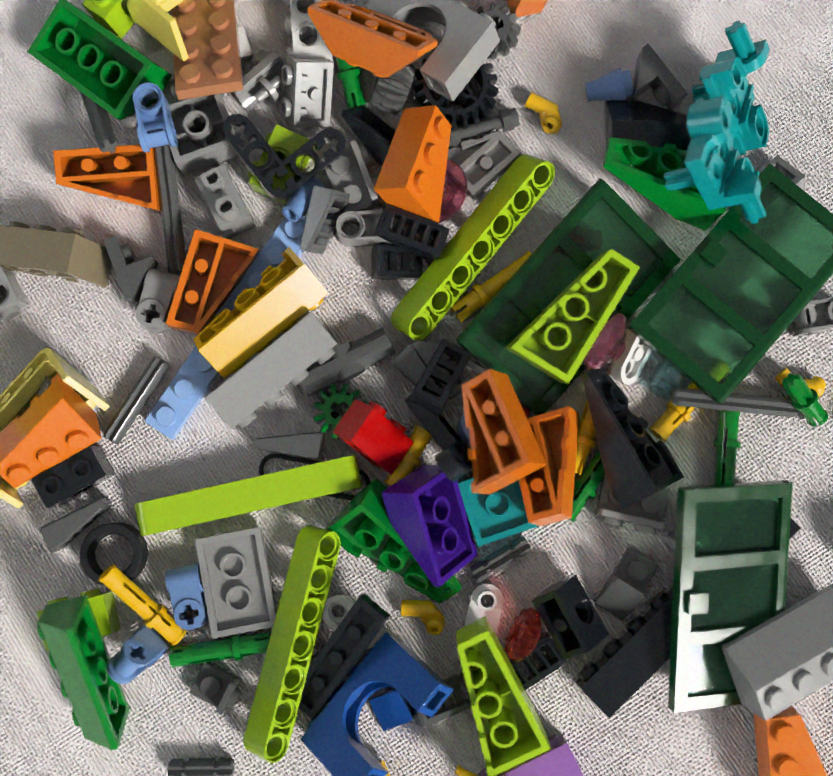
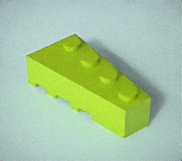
(572, 321)
(501, 708)

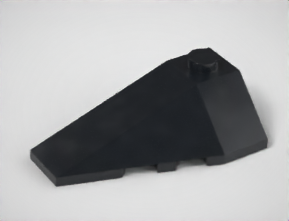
(646, 123)
(629, 455)

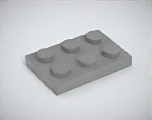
(236, 582)

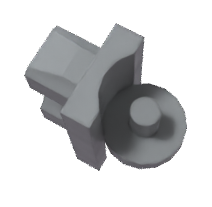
(261, 79)

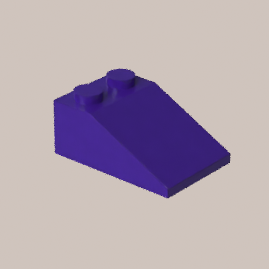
(431, 522)

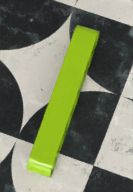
(472, 246)
(248, 495)
(292, 643)

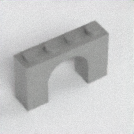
(464, 47)

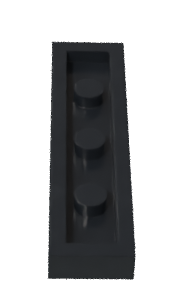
(341, 653)

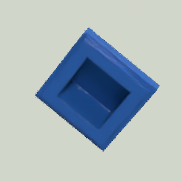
(391, 709)

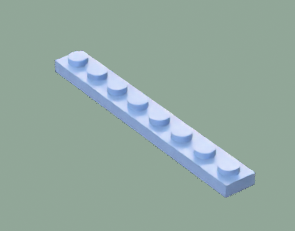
(197, 373)

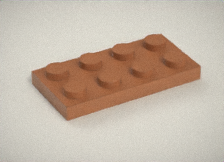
(212, 46)

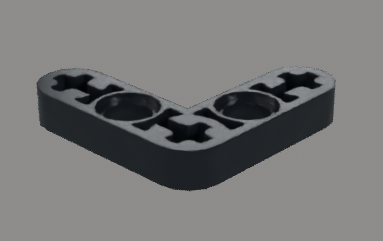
(274, 166)
(454, 457)

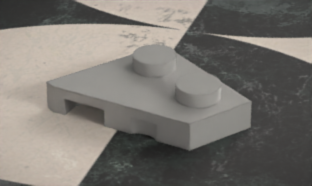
(484, 160)

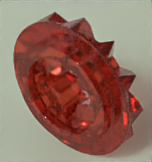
(523, 634)

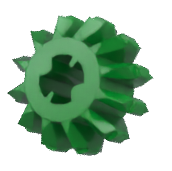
(330, 402)

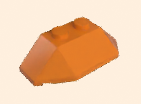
(369, 37)

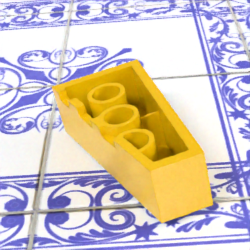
(260, 314)

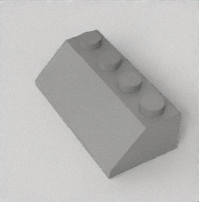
(271, 371)
(784, 656)

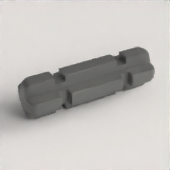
(500, 559)
(201, 767)

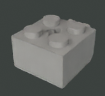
(195, 148)

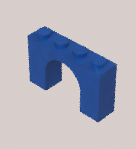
(335, 733)

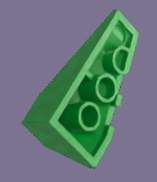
(644, 171)
(368, 531)

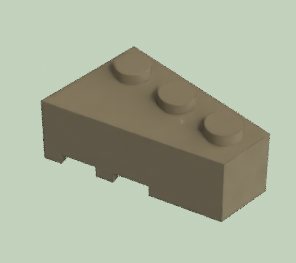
(53, 253)

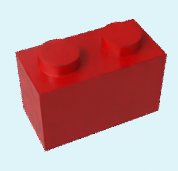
(373, 435)

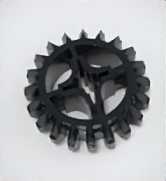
(472, 106)

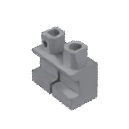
(225, 201)

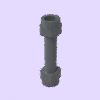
(507, 120)

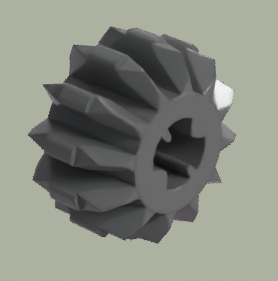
(505, 28)
(392, 92)

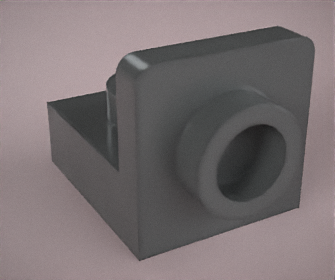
(217, 687)

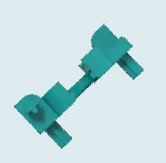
(724, 127)

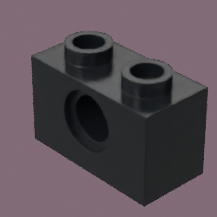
(73, 476)
(570, 617)

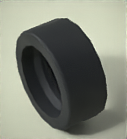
(90, 543)

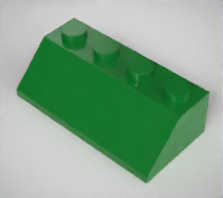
(95, 59)
(81, 661)

